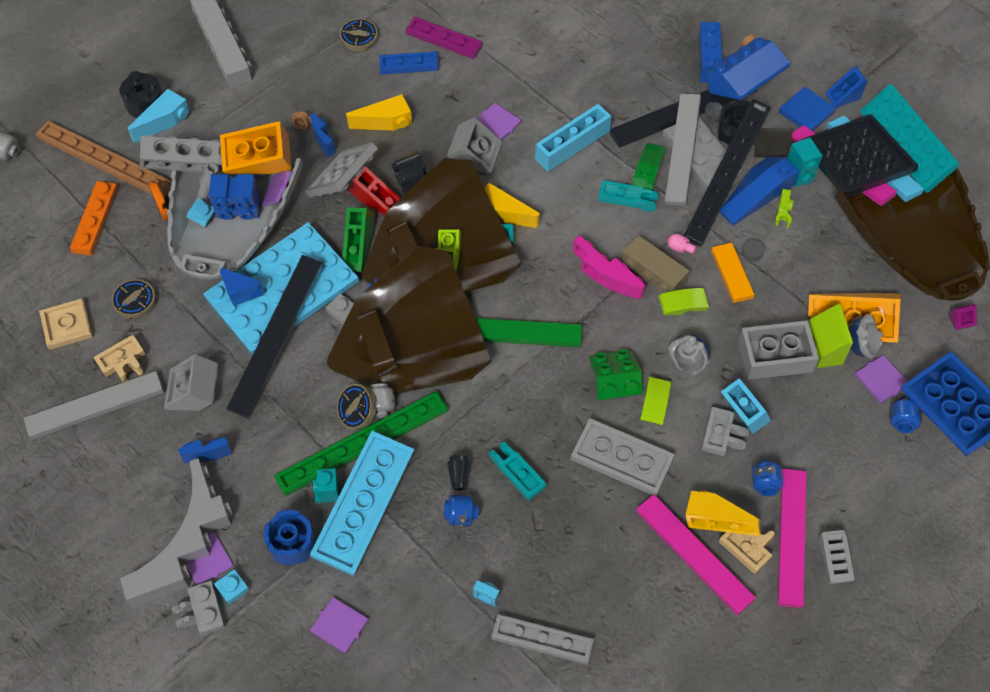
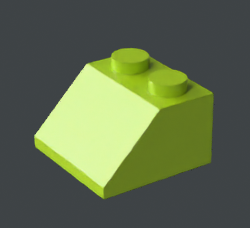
(831, 337)

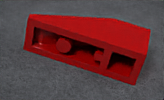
(372, 191)

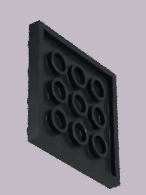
(861, 156)

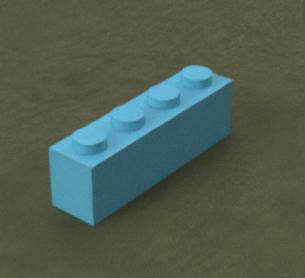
(572, 137)

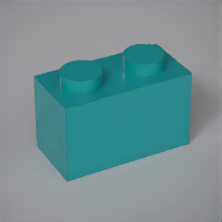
(806, 159)

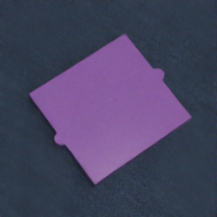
(499, 121)
(275, 188)
(881, 379)
(211, 565)
(339, 625)

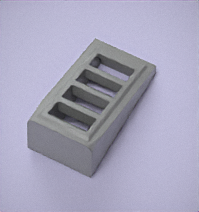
(842, 545)

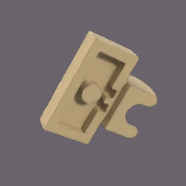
(121, 358)
(749, 548)

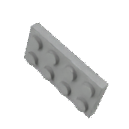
(707, 153)
(622, 457)

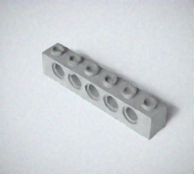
(174, 161)

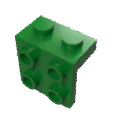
(616, 374)

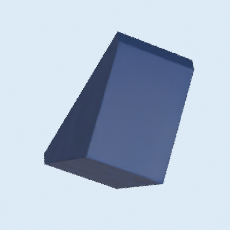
(848, 88)
(241, 287)

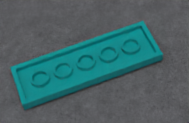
(913, 136)

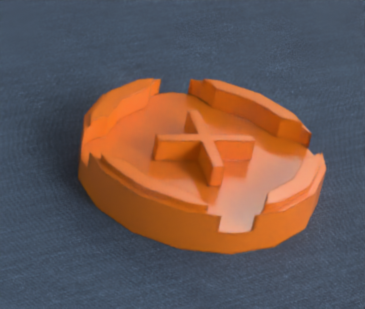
(159, 199)

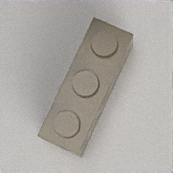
(654, 266)

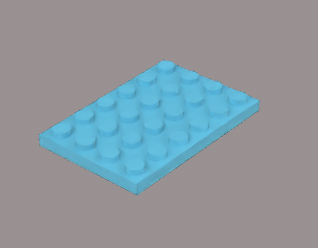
(274, 271)

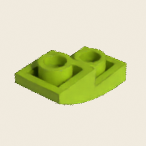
(450, 241)
(683, 300)
(655, 401)

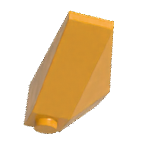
(882, 306)

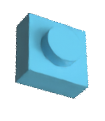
(201, 212)
(231, 587)
(486, 592)

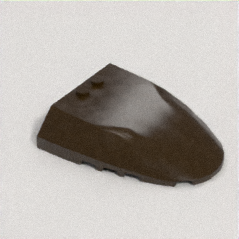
(926, 239)

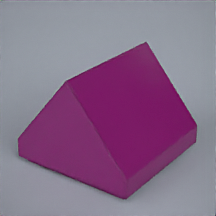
(964, 316)

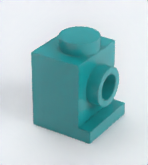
(326, 486)

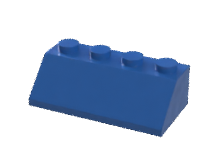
(747, 69)

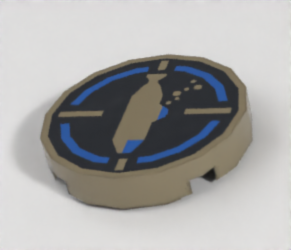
(358, 34)
(133, 299)
(356, 406)

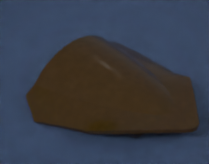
(446, 200)
(411, 328)

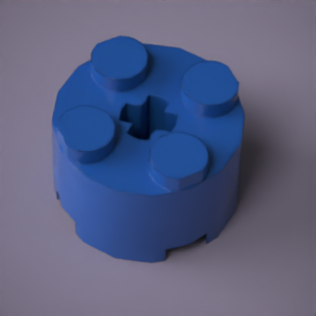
(277, 535)

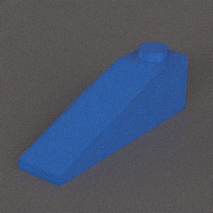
(759, 187)

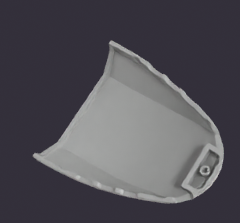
(222, 242)

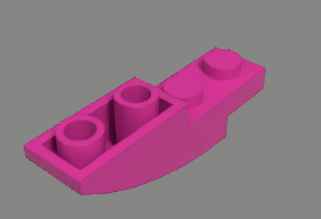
(610, 274)

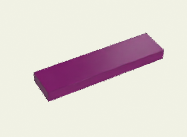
(444, 37)

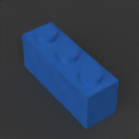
(708, 47)

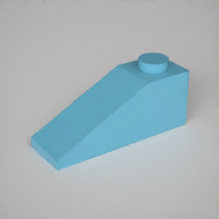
(160, 115)

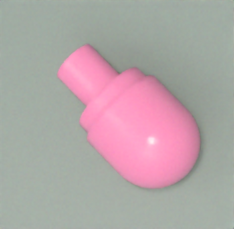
(680, 244)

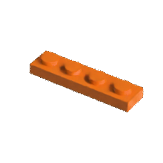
(94, 218)

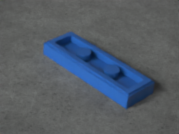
(408, 62)

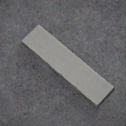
(542, 639)

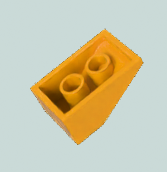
(256, 150)

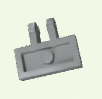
(718, 433)
(205, 609)

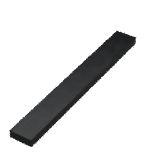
(659, 120)
(727, 172)
(274, 337)

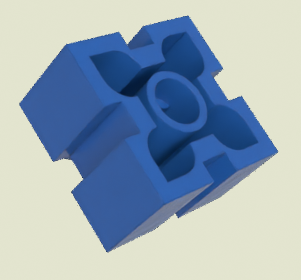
(234, 196)

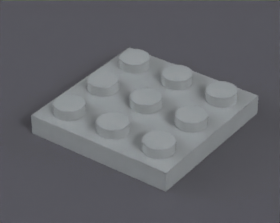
(341, 170)

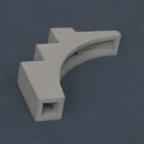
(169, 570)

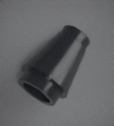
(458, 471)

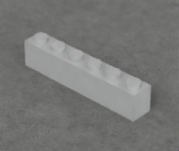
(222, 42)

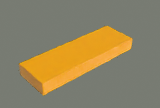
(732, 273)

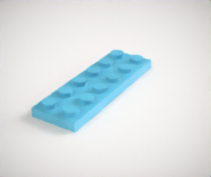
(362, 503)

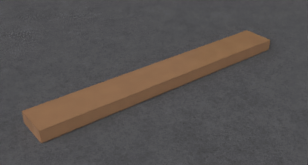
(102, 158)

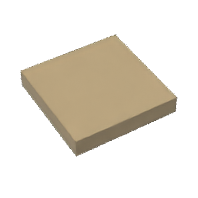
(65, 324)

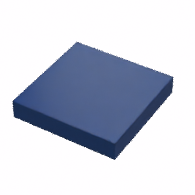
(807, 109)

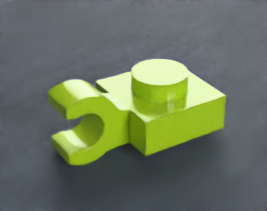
(785, 204)

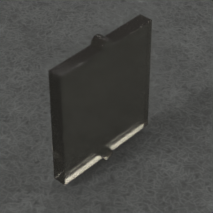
(773, 142)

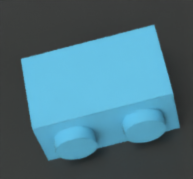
(746, 406)

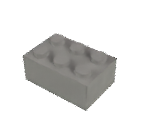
(777, 350)

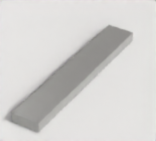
(683, 149)
(93, 405)

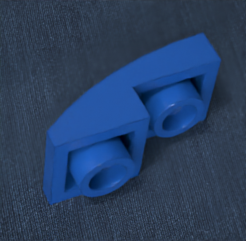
(321, 135)
(212, 451)

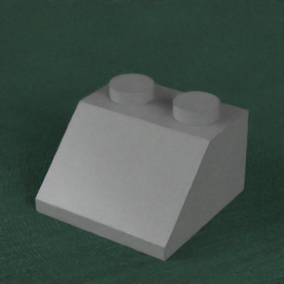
(475, 143)
(191, 384)

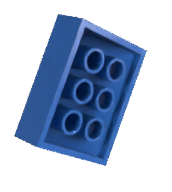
(953, 402)

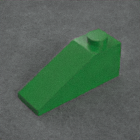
(649, 166)
(357, 237)

